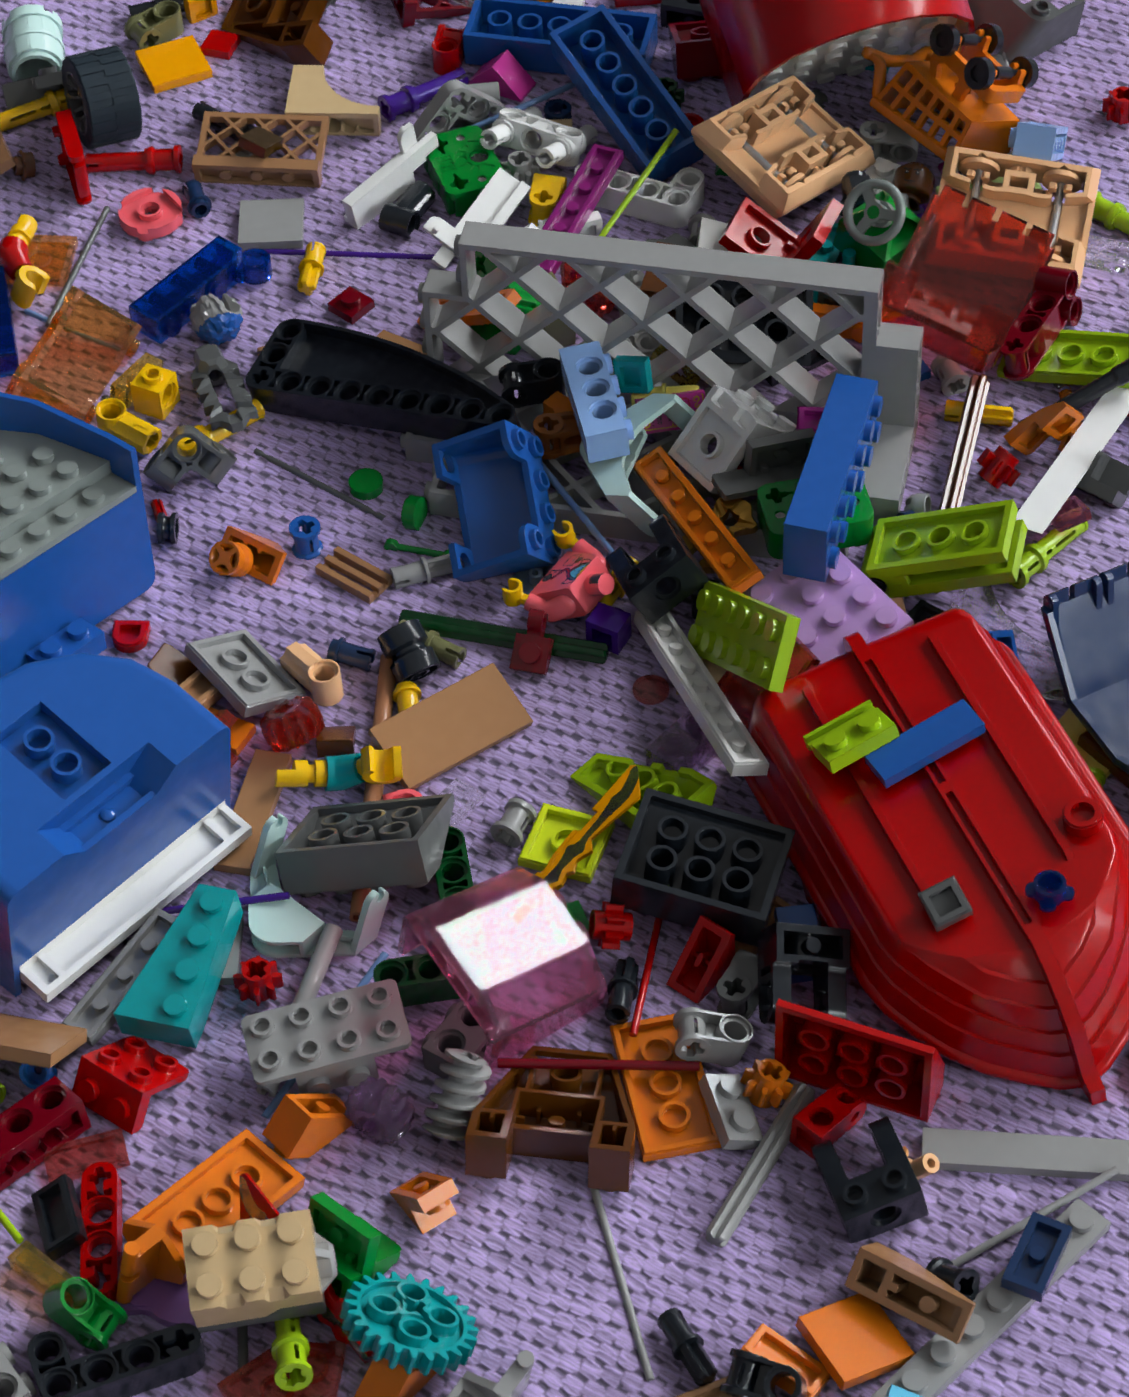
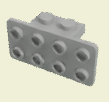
(327, 1038)

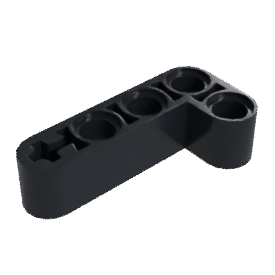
(117, 1363)

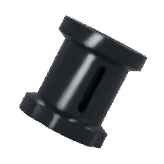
(961, 1279)

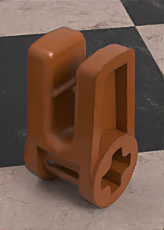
(560, 432)

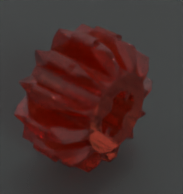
(292, 724)

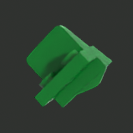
(357, 1244)

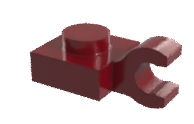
(532, 650)

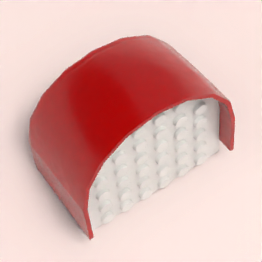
(817, 39)

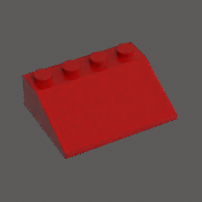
(865, 1060)

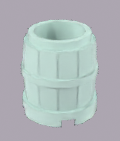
(32, 41)

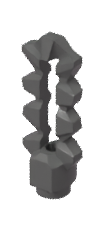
(213, 371)

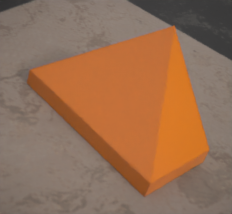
(267, 554)

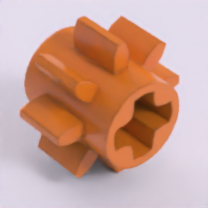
(766, 1083)

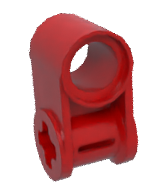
(447, 49)

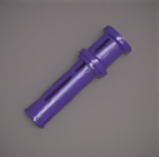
(411, 97)

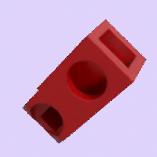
(826, 1118)

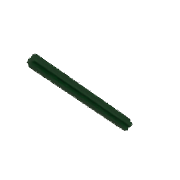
(505, 636)

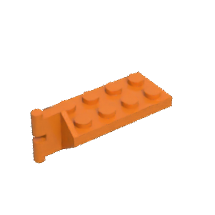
(198, 1199)

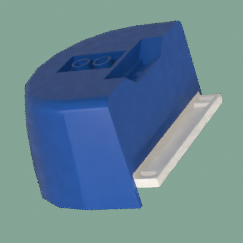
(104, 810)

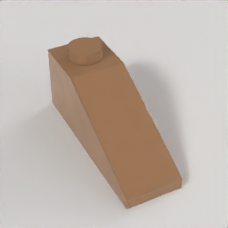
(910, 1290)

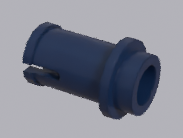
(196, 199)
(351, 654)

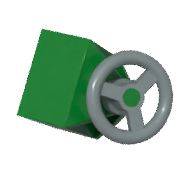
(878, 227)

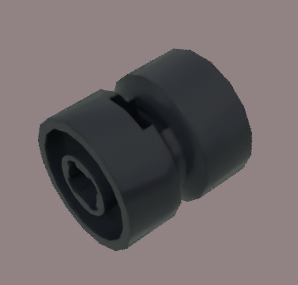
(408, 651)

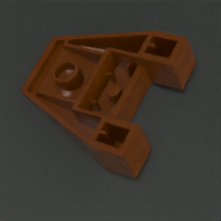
(282, 28)
(558, 1117)

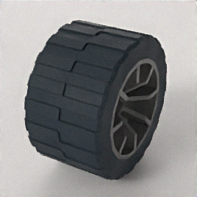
(102, 96)

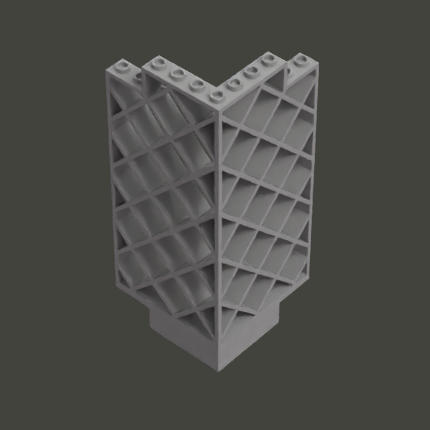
(888, 349)

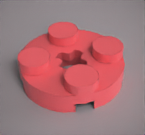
(164, 217)

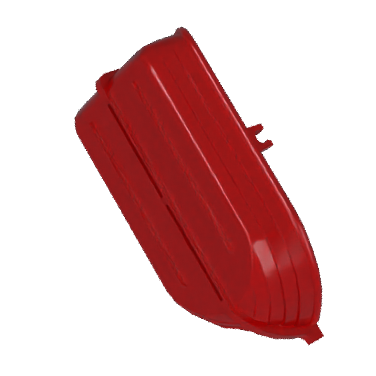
(1011, 984)

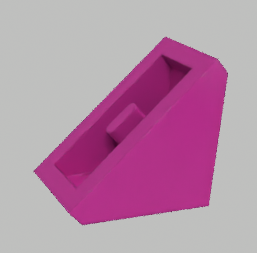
(509, 73)

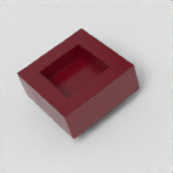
(351, 305)

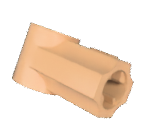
(316, 674)

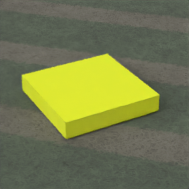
(551, 830)

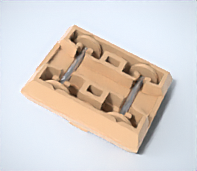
(782, 147)
(1018, 196)

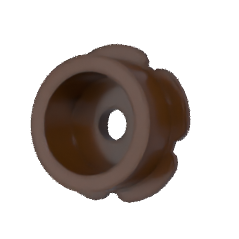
(25, 165)

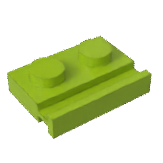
(851, 736)

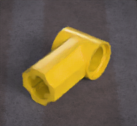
(115, 419)

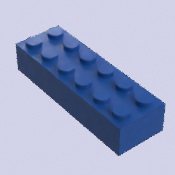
(525, 30)
(624, 92)
(831, 478)

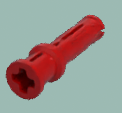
(149, 160)

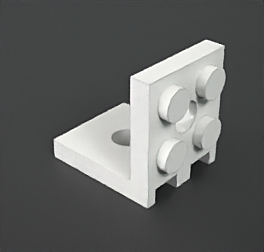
(733, 421)

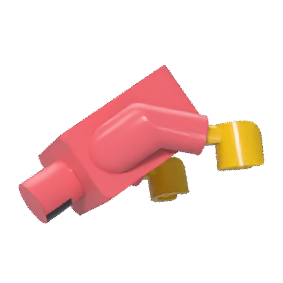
(571, 585)

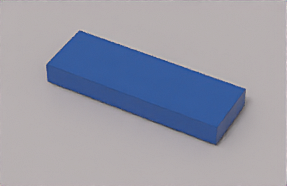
(925, 743)

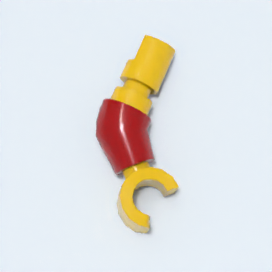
(17, 265)

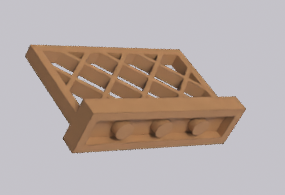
(255, 170)

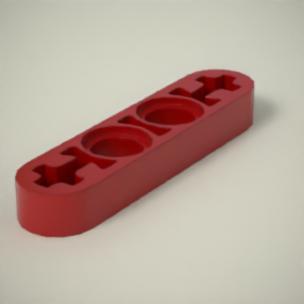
(105, 1232)

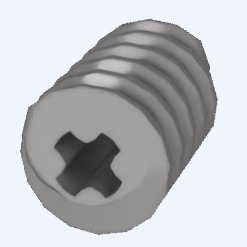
(459, 1094)

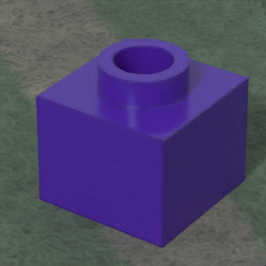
(609, 626)

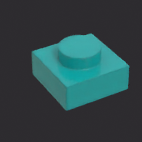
(633, 374)

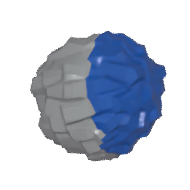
(216, 319)

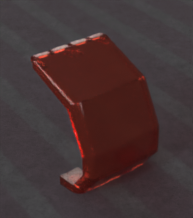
(965, 278)

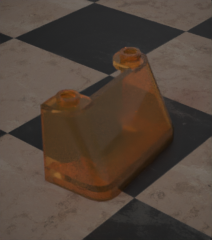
(76, 356)

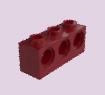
(37, 1126)

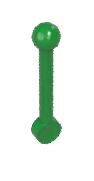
(392, 544)

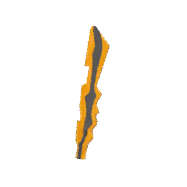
(578, 844)

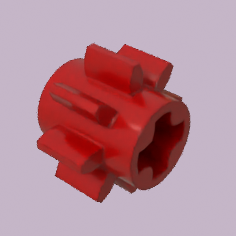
(1117, 105)
(998, 467)
(610, 926)
(258, 980)

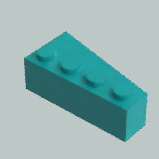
(184, 972)

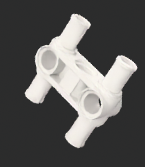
(558, 142)

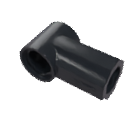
(406, 213)

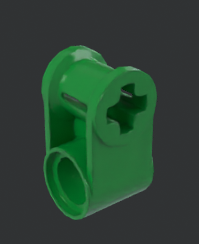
(91, 1317)

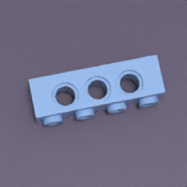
(1038, 140)
(595, 401)

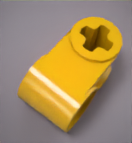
(544, 195)

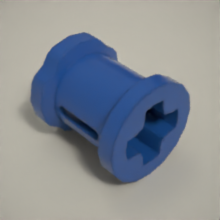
(303, 539)

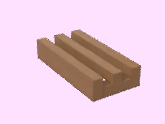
(357, 570)

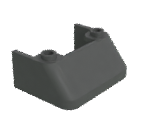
(1028, 26)

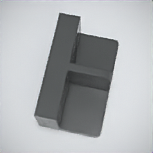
(1106, 480)

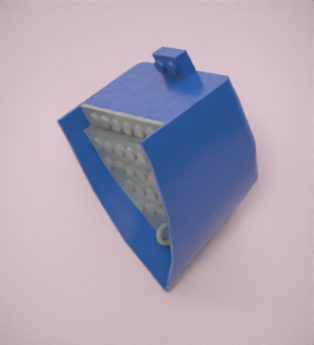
(68, 532)

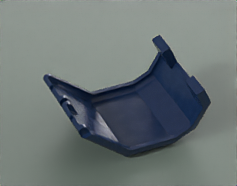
(1092, 655)

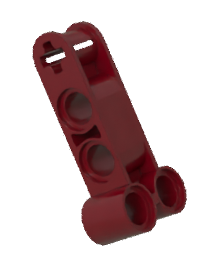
(1041, 321)

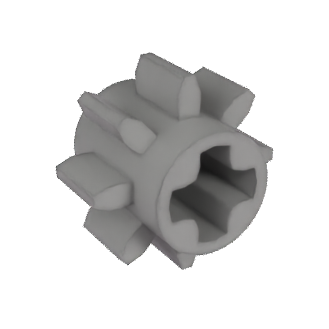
(521, 166)

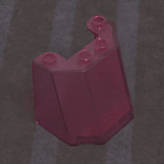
(510, 958)

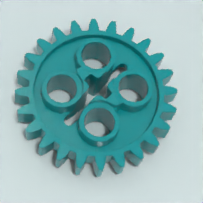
(409, 1323)

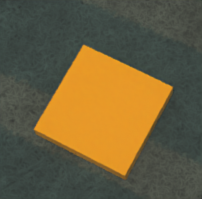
(173, 64)

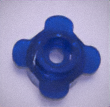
(1047, 882)

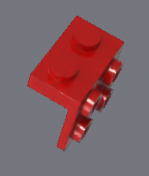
(121, 1079)

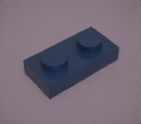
(1036, 1257)

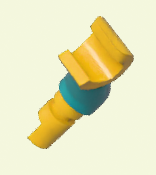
(345, 771)

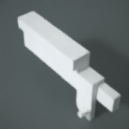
(391, 179)
(492, 206)

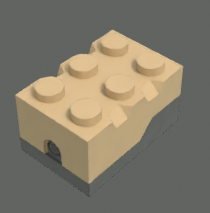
(257, 1271)

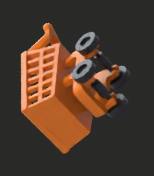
(963, 87)

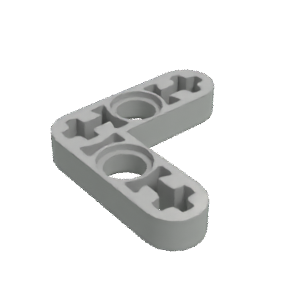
(451, 108)

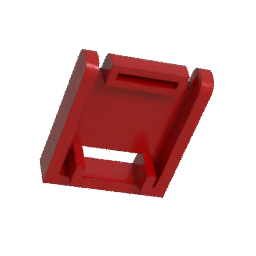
(72, 156)

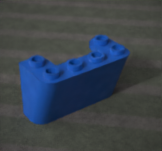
(499, 501)

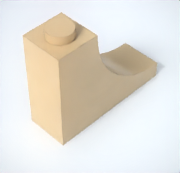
(313, 96)

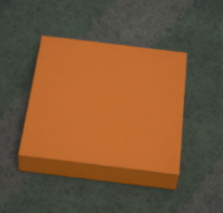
(854, 1340)

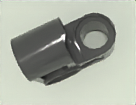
(206, 458)

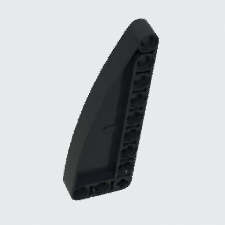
(368, 383)

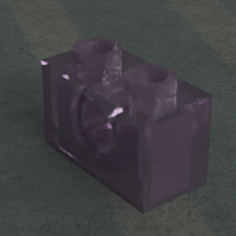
(681, 746)

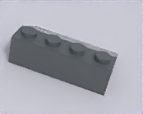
(366, 845)

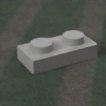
(730, 1111)

